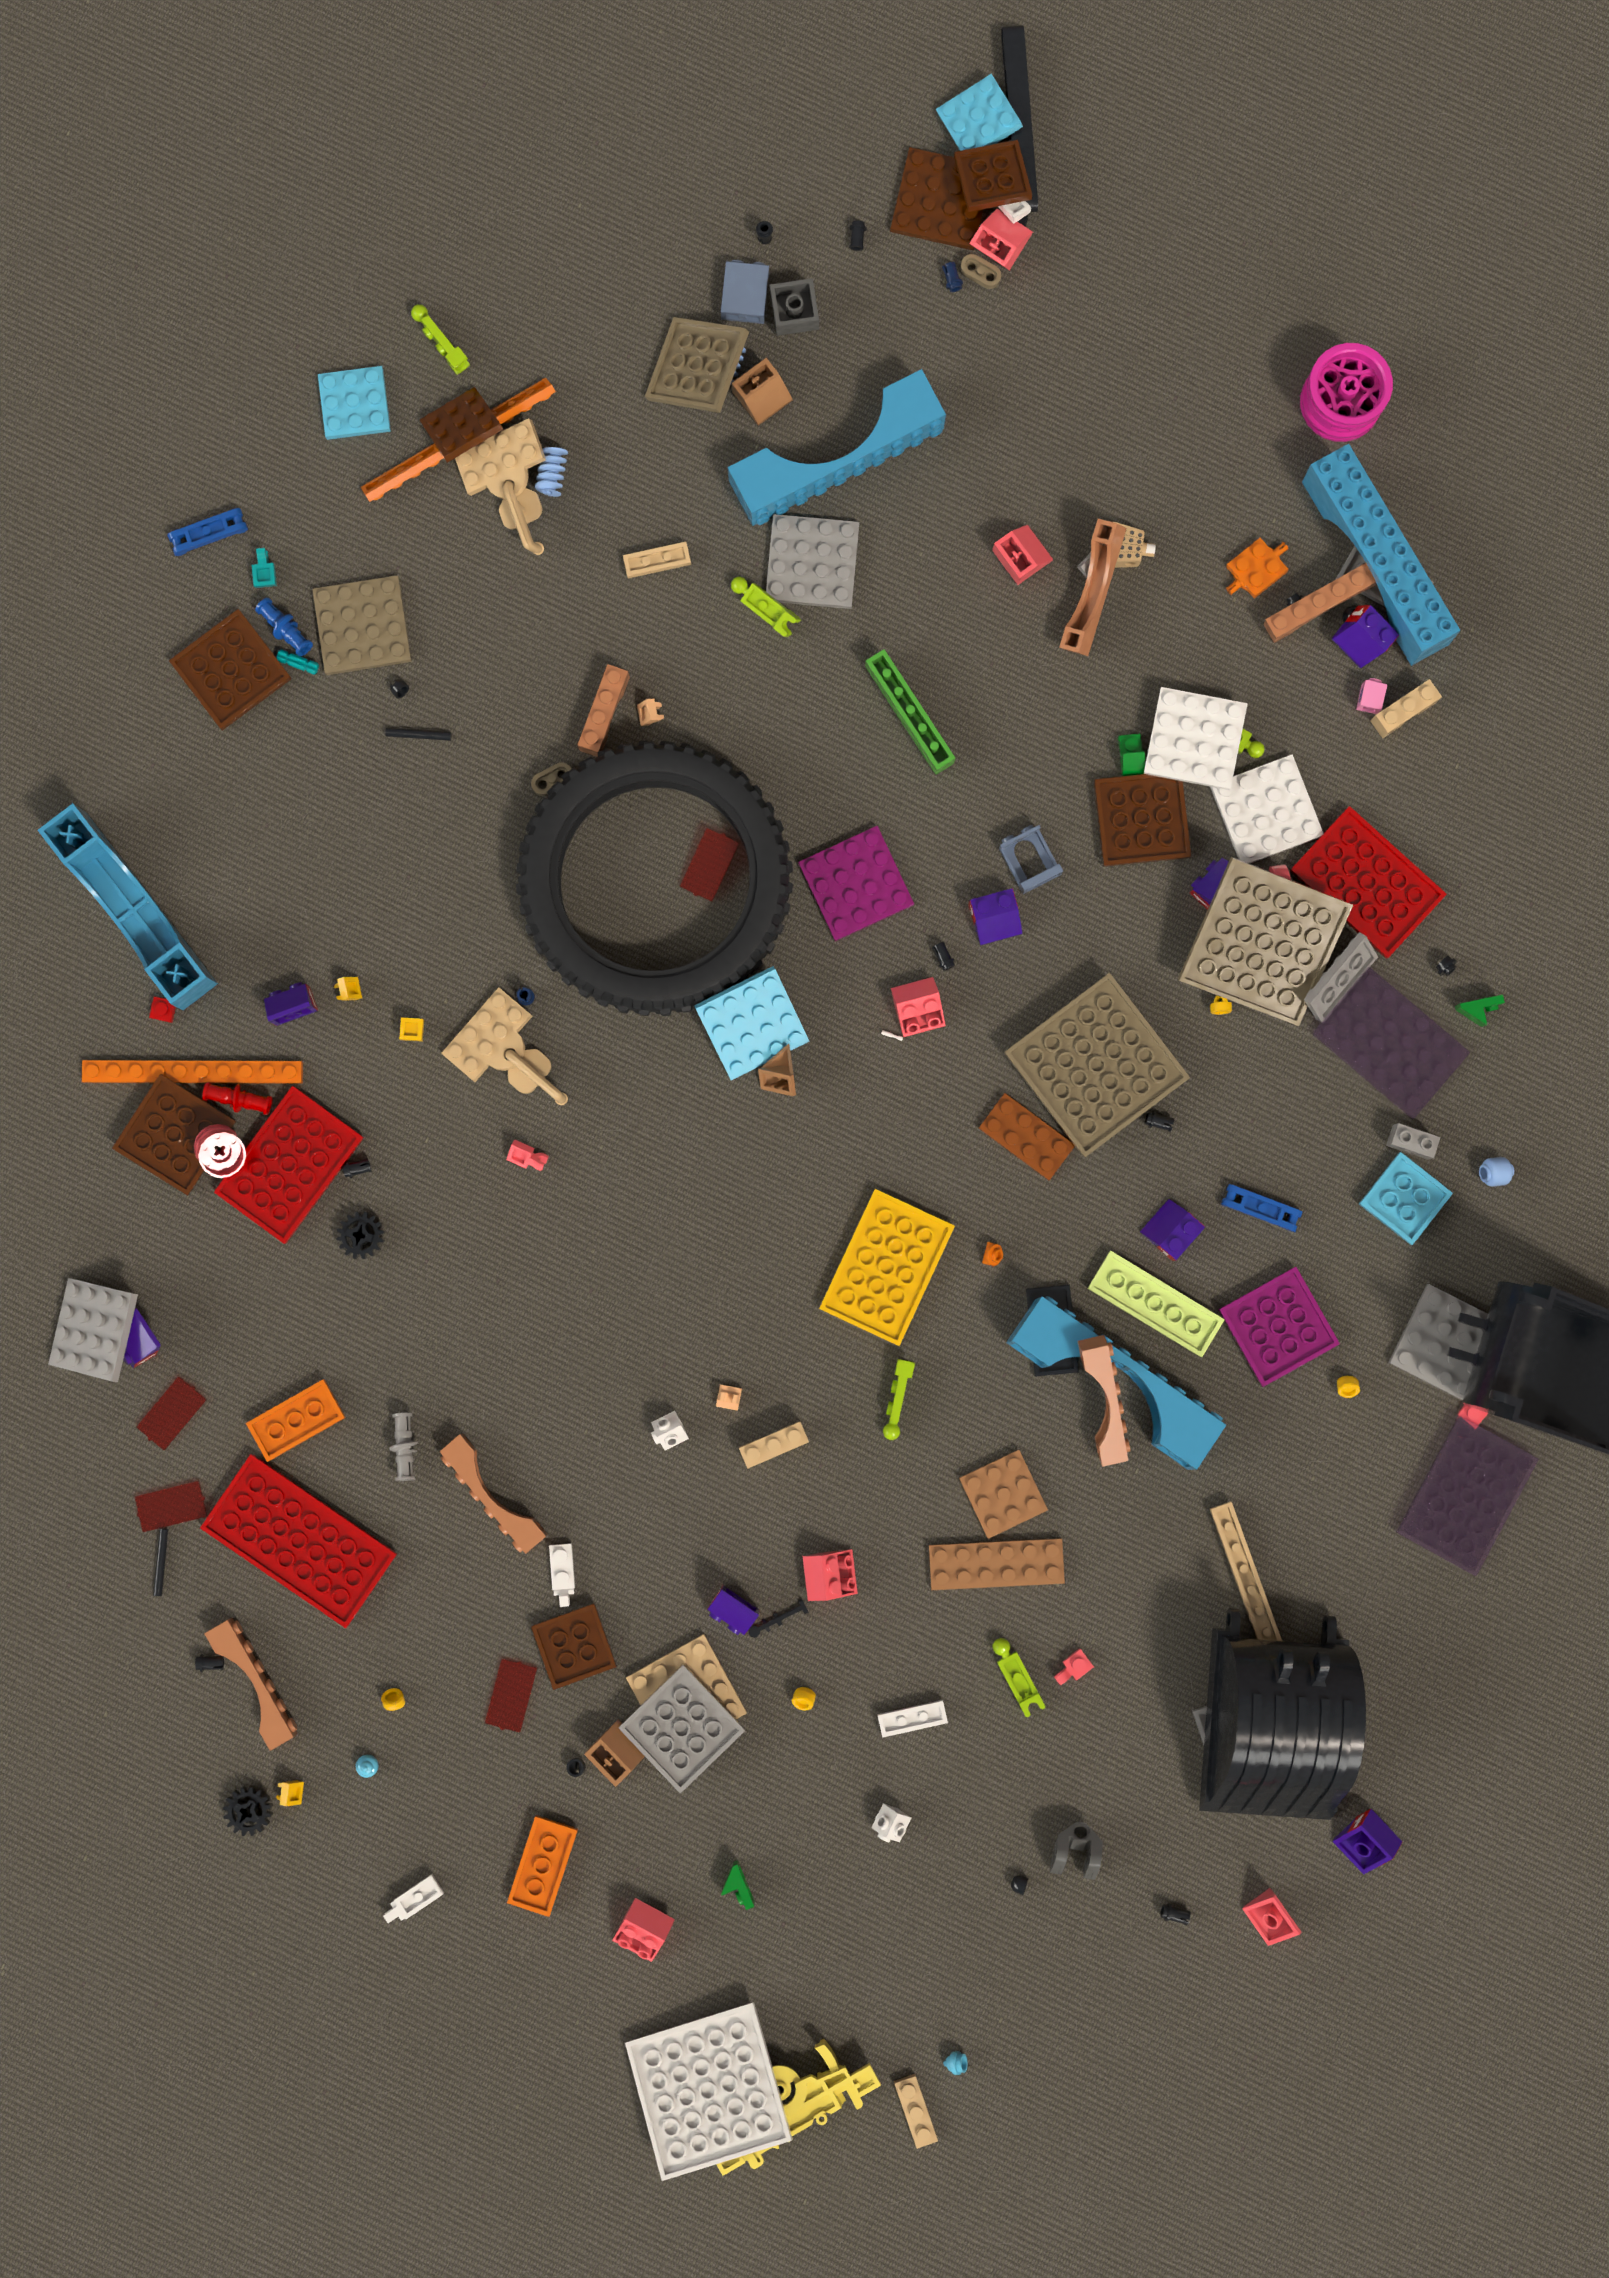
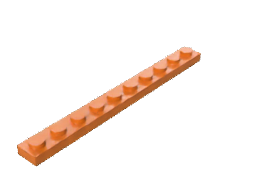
(431, 455)
(193, 1071)

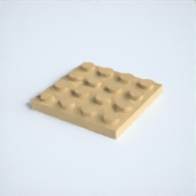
(701, 1661)

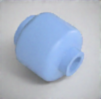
(1496, 1171)

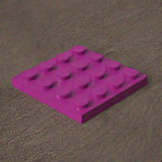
(856, 883)
(1279, 1326)

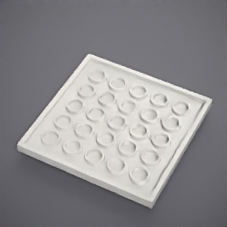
(708, 2091)

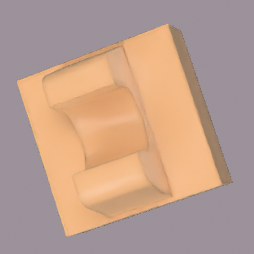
(648, 712)
(728, 1397)

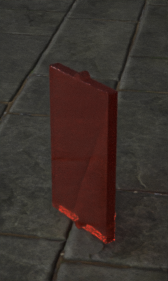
(709, 864)
(171, 1413)
(170, 1506)
(511, 1695)

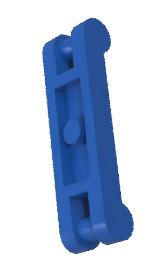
(207, 531)
(1261, 1208)

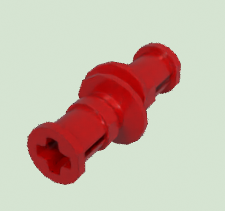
(237, 1098)

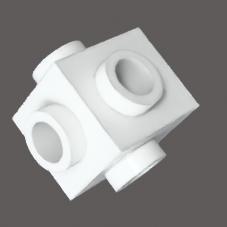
(668, 1431)
(891, 1823)

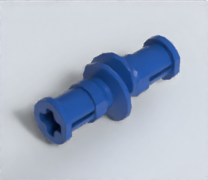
(284, 627)

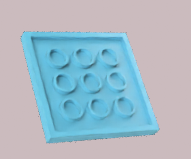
(751, 1022)

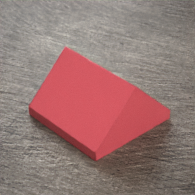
(1271, 1918)

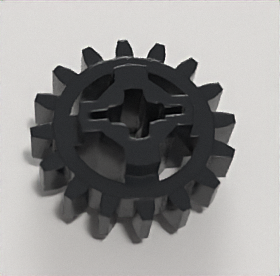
(363, 1226)
(240, 1806)

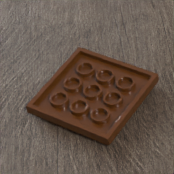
(933, 202)
(230, 669)
(1141, 819)
(164, 1133)

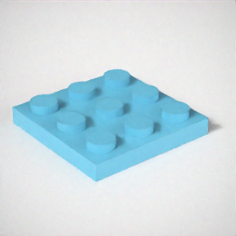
(979, 115)
(354, 402)
(1405, 1198)

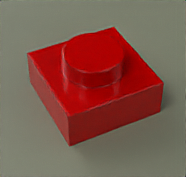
(162, 1010)

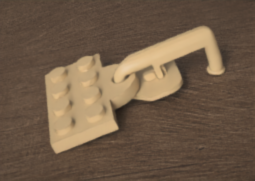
(498, 463)
(492, 1038)

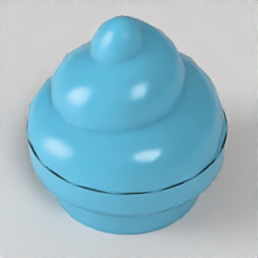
(367, 1766)
(956, 2063)

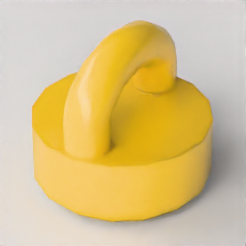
(1220, 1007)
(1348, 1386)
(803, 1698)
(393, 1699)

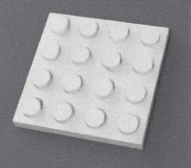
(1195, 738)
(1267, 810)

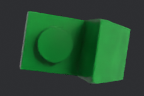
(1131, 755)
(1475, 1009)
(735, 1881)

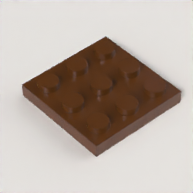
(993, 175)
(461, 424)
(574, 1646)

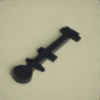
(754, 1631)

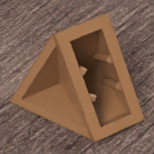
(778, 1073)

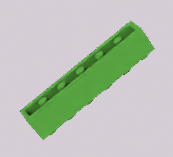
(910, 712)

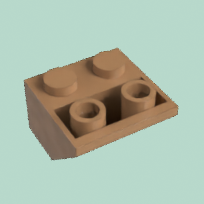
(761, 391)
(614, 1754)

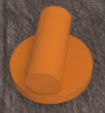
(993, 1254)

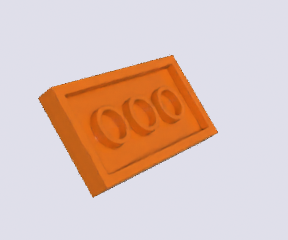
(295, 1420)
(542, 1866)

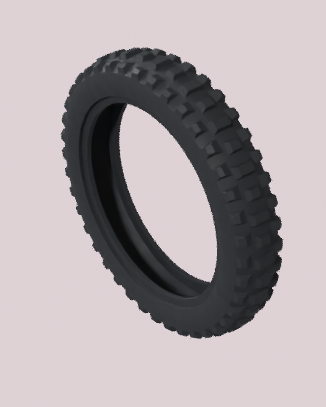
(623, 772)

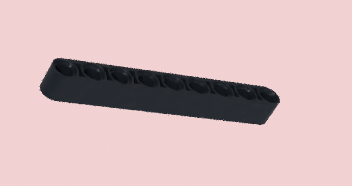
(1018, 96)

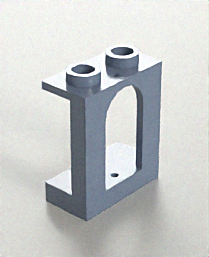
(1034, 836)

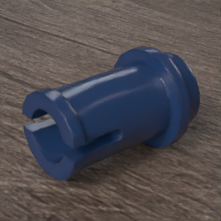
(953, 282)
(530, 998)

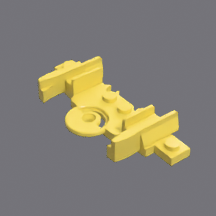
(813, 2097)

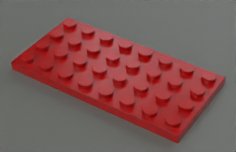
(298, 1540)

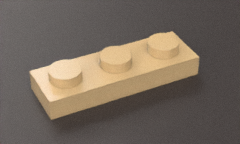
(657, 560)
(916, 2111)

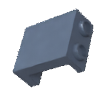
(744, 292)

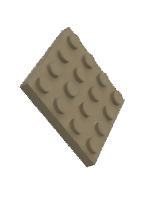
(696, 364)
(362, 625)

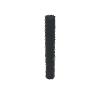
(418, 734)
(160, 1562)

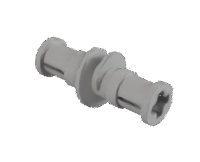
(403, 1447)

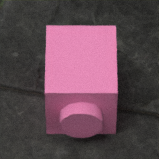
(1371, 696)

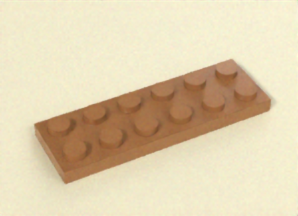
(996, 1564)

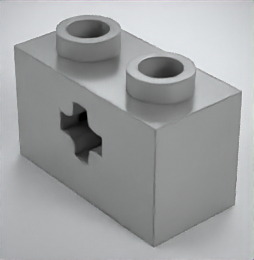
(1413, 1141)

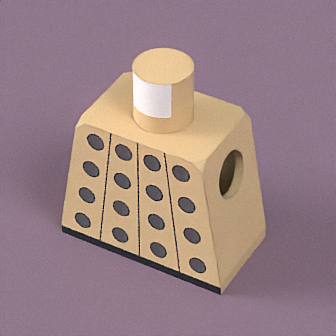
(1133, 548)

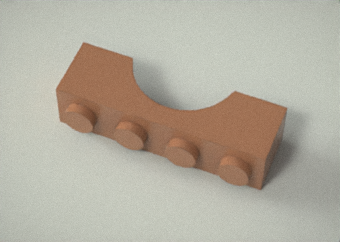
(603, 708)

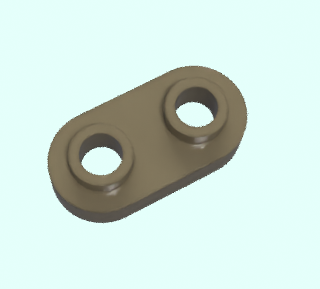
(982, 270)
(549, 776)

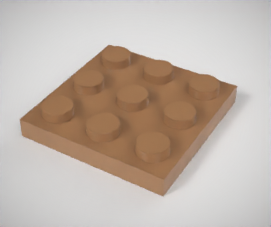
(1003, 1494)

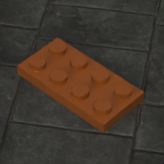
(1026, 1136)

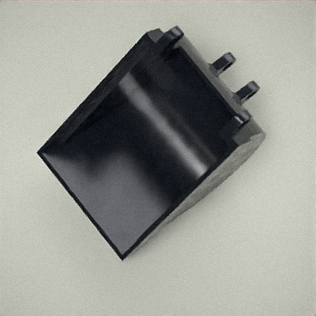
(1542, 1363)
(1281, 1724)

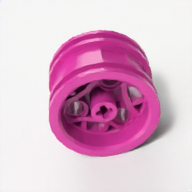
(1348, 367)

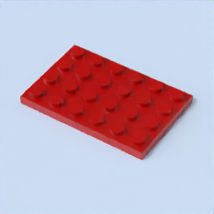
(1374, 876)
(289, 1165)

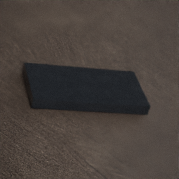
(1062, 1296)

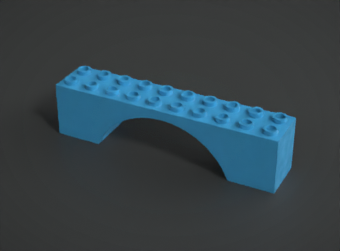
(773, 484)
(1411, 601)
(123, 897)
(1179, 1424)

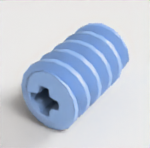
(549, 471)

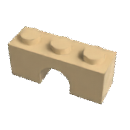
(1406, 708)
(773, 1444)

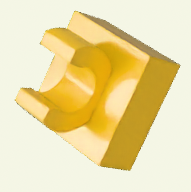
(349, 988)
(411, 1029)
(291, 1793)

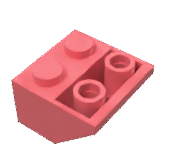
(1001, 239)
(1021, 553)
(918, 1006)
(830, 1575)
(643, 1930)

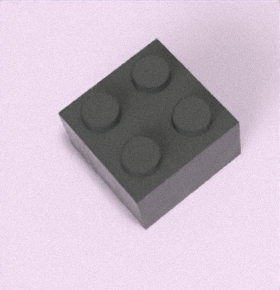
(794, 307)

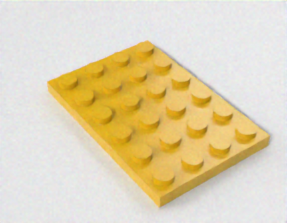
(887, 1267)

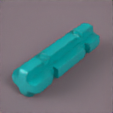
(297, 662)

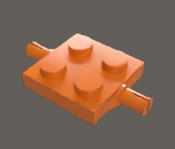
(1257, 568)

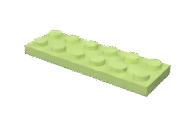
(1155, 1304)

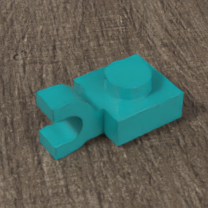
(263, 572)

